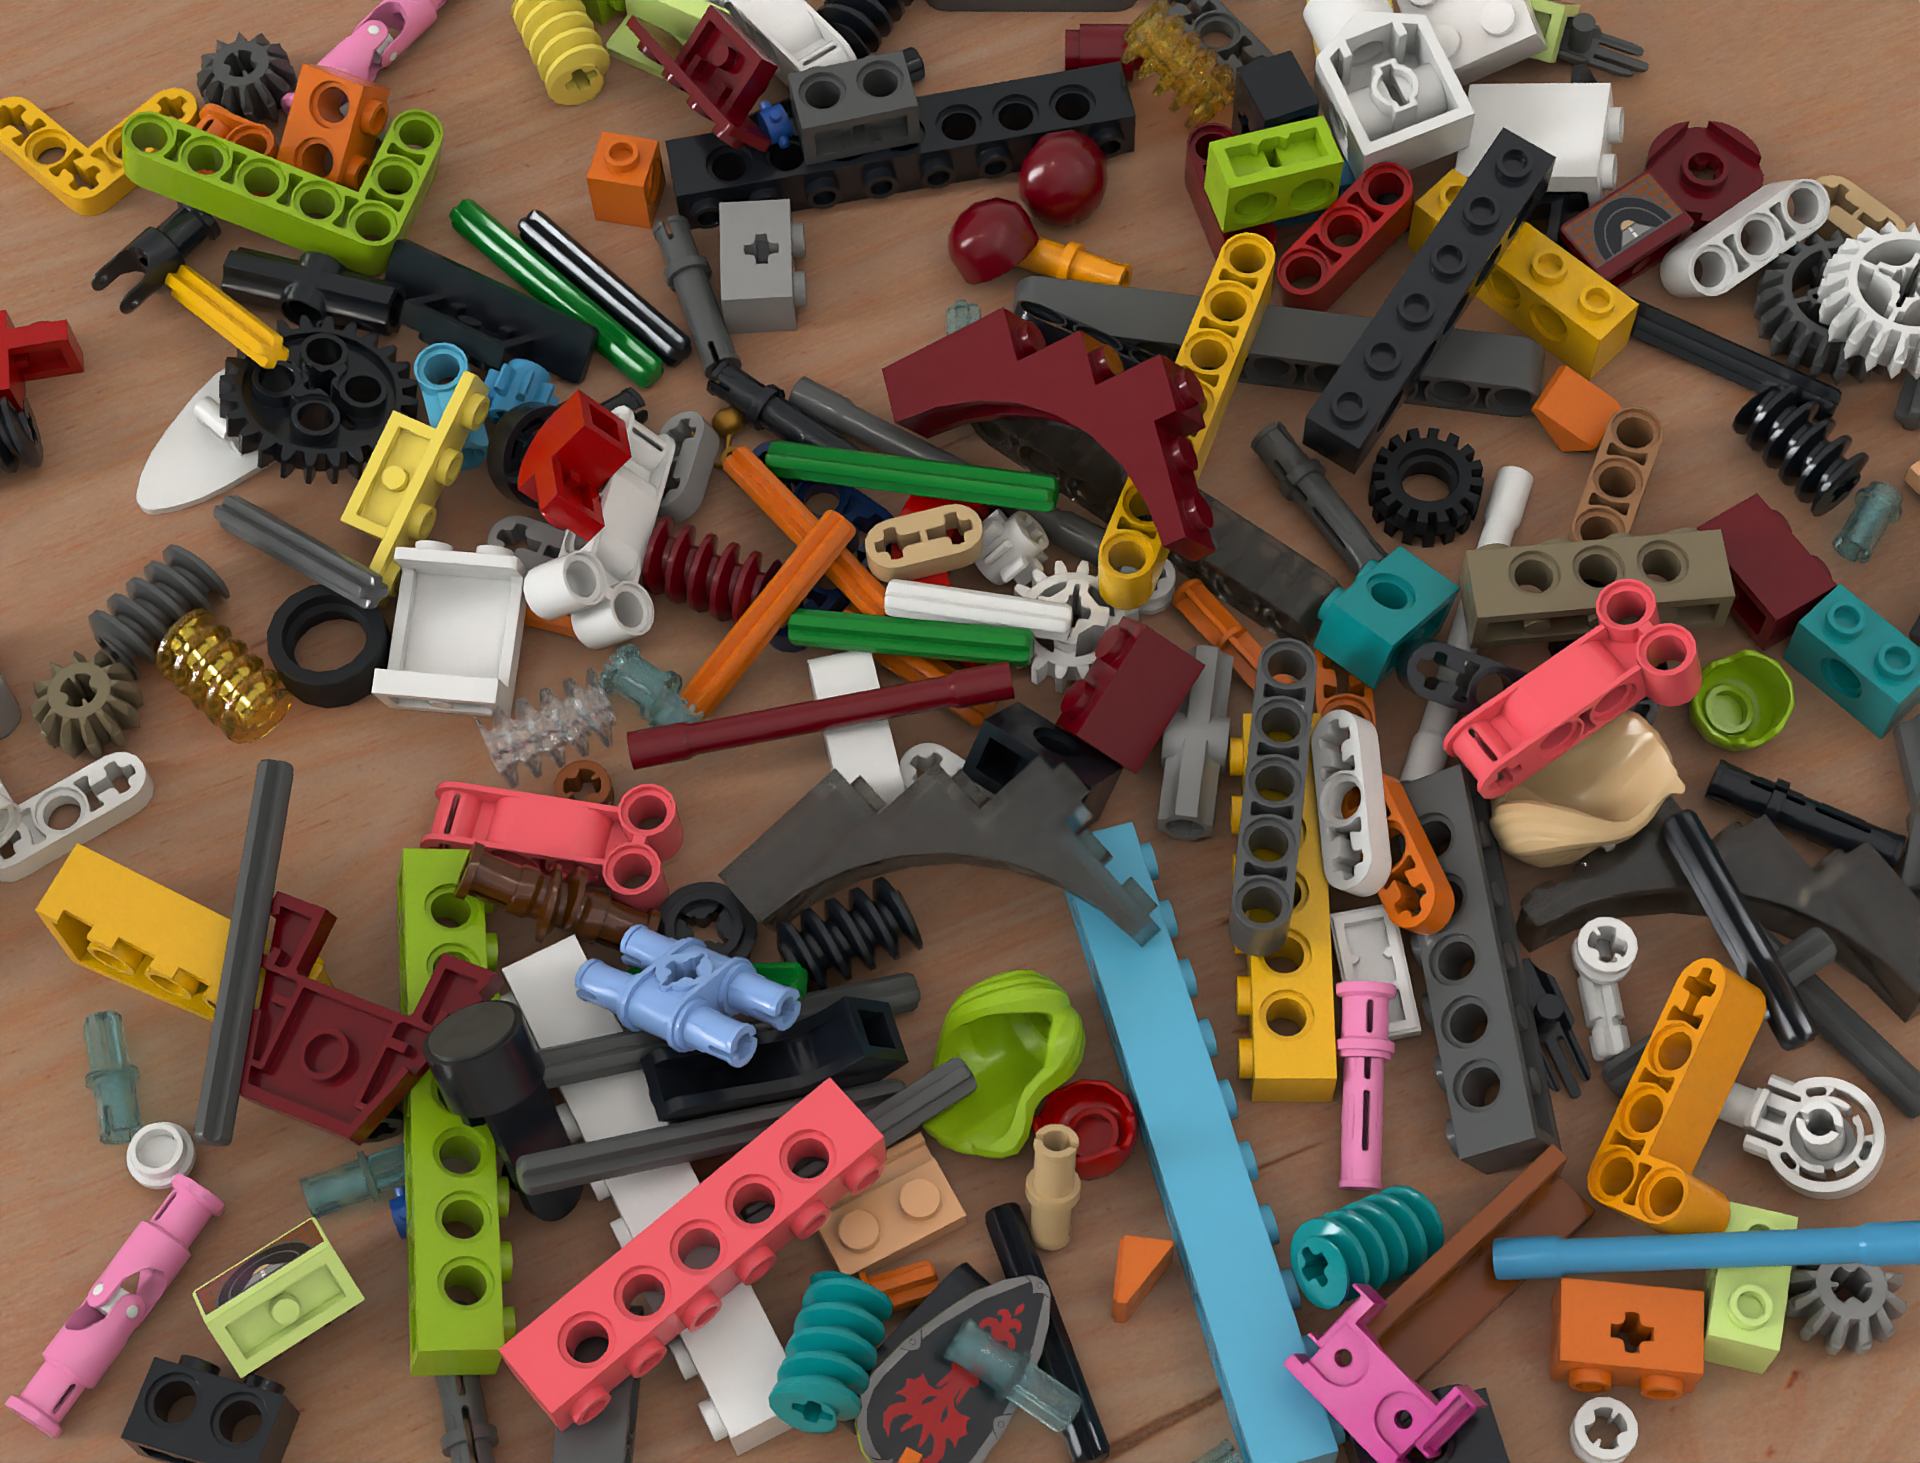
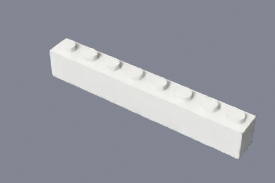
(737, 1348)

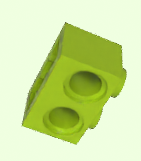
(1273, 174)

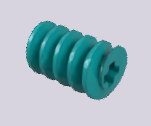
(1365, 1244)
(830, 1352)

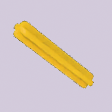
(227, 317)

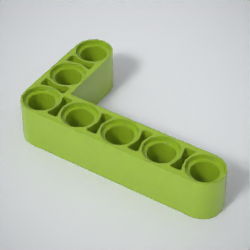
(291, 190)

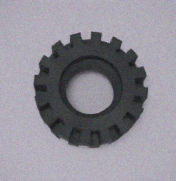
(1432, 458)

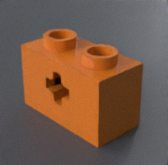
(1658, 1321)

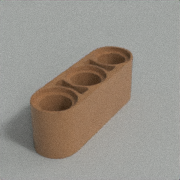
(1618, 471)

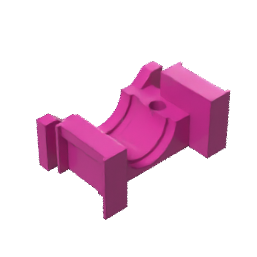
(1375, 1391)

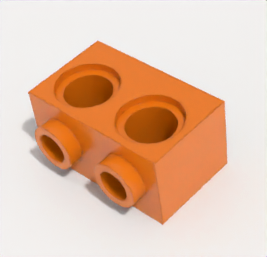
(317, 125)

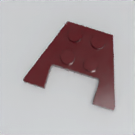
(333, 1053)

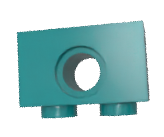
(1382, 613)
(1857, 660)

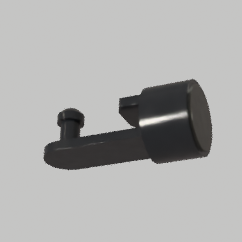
(495, 1077)

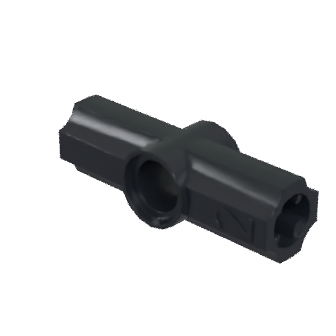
(313, 288)

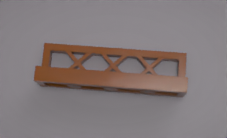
(1459, 1283)

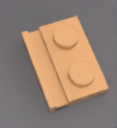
(895, 1215)

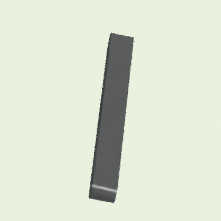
(1307, 346)

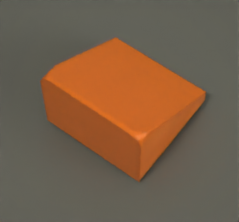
(1574, 411)
(1138, 1270)

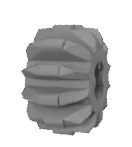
(1859, 1318)

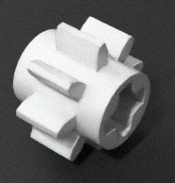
(1011, 548)

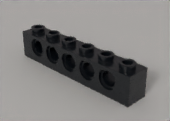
(1428, 301)

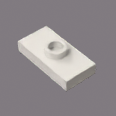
(1372, 950)

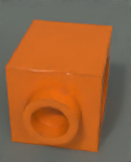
(626, 179)

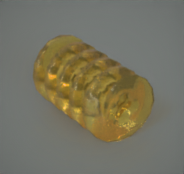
(1179, 63)
(222, 677)

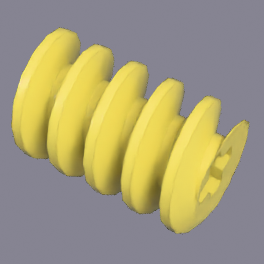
(563, 48)

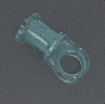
(647, 688)

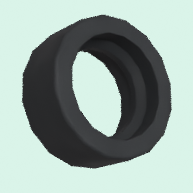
(330, 687)

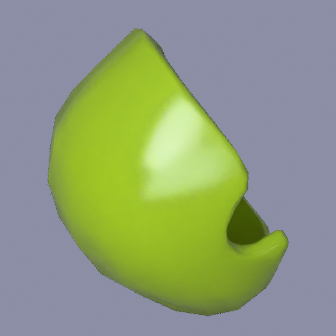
(1742, 701)

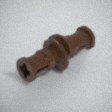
(549, 900)

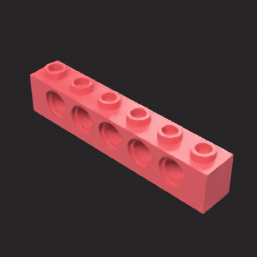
(818, 1126)

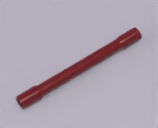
(685, 740)

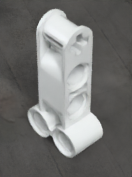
(789, 34)
(601, 577)

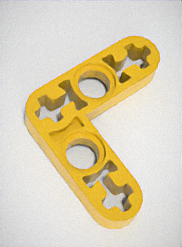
(95, 165)

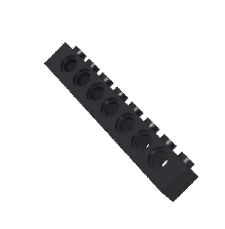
(962, 139)

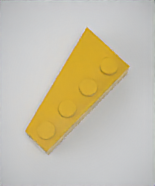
(142, 933)

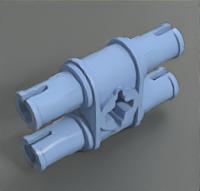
(688, 995)

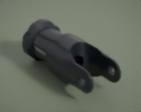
(158, 253)

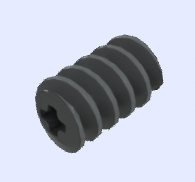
(154, 606)

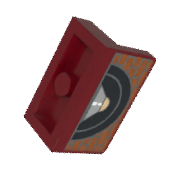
(1627, 230)

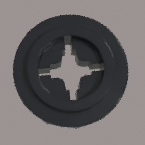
(705, 903)

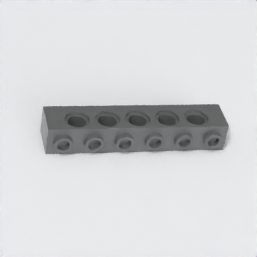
(1522, 1116)

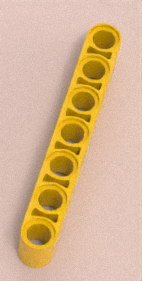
(1206, 344)

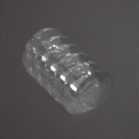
(549, 728)

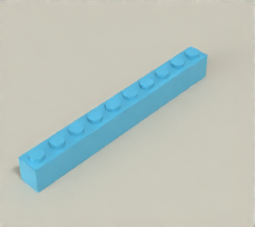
(1203, 1173)

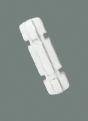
(1603, 1012)

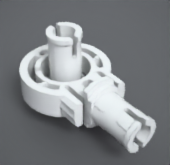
(1810, 1132)

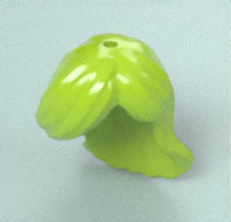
(1020, 1046)

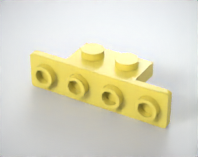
(408, 475)

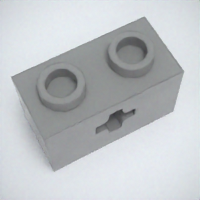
(759, 266)

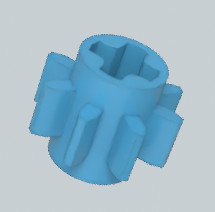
(516, 384)

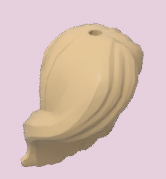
(1588, 795)

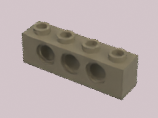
(1504, 614)

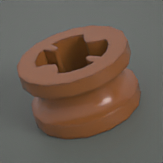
(573, 776)

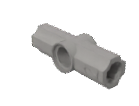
(1196, 750)

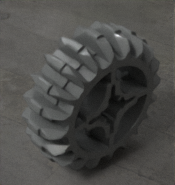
(1794, 322)

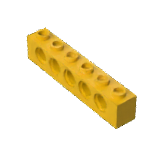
(1305, 1063)

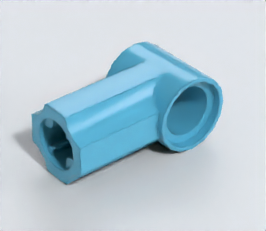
(430, 367)

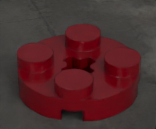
(1717, 147)

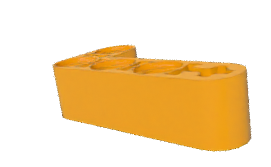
(1675, 1102)

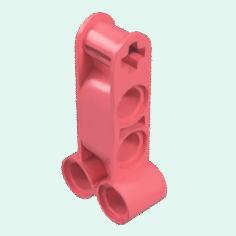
(1578, 691)
(566, 832)

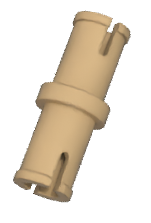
(1053, 1186)

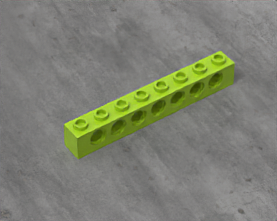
(444, 1334)

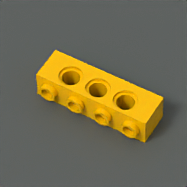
(1542, 289)

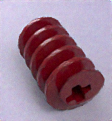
(701, 574)

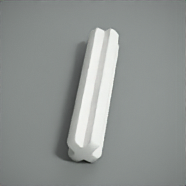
(967, 606)

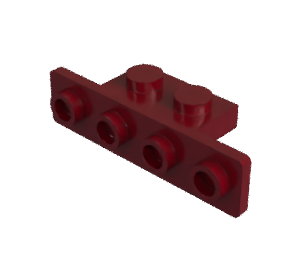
(718, 70)

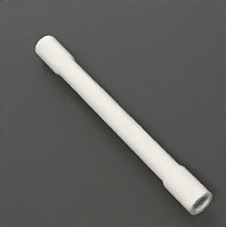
(1501, 520)

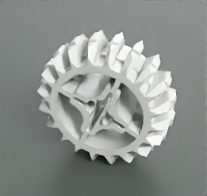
(1862, 295)

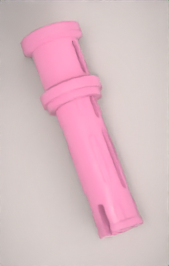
(1364, 1051)

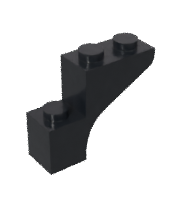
(847, 1041)

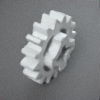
(1073, 656)

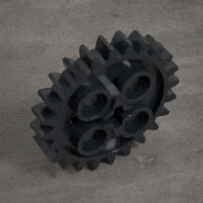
(320, 404)

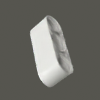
(1769, 233)
(863, 747)

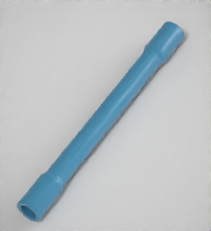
(1554, 1256)

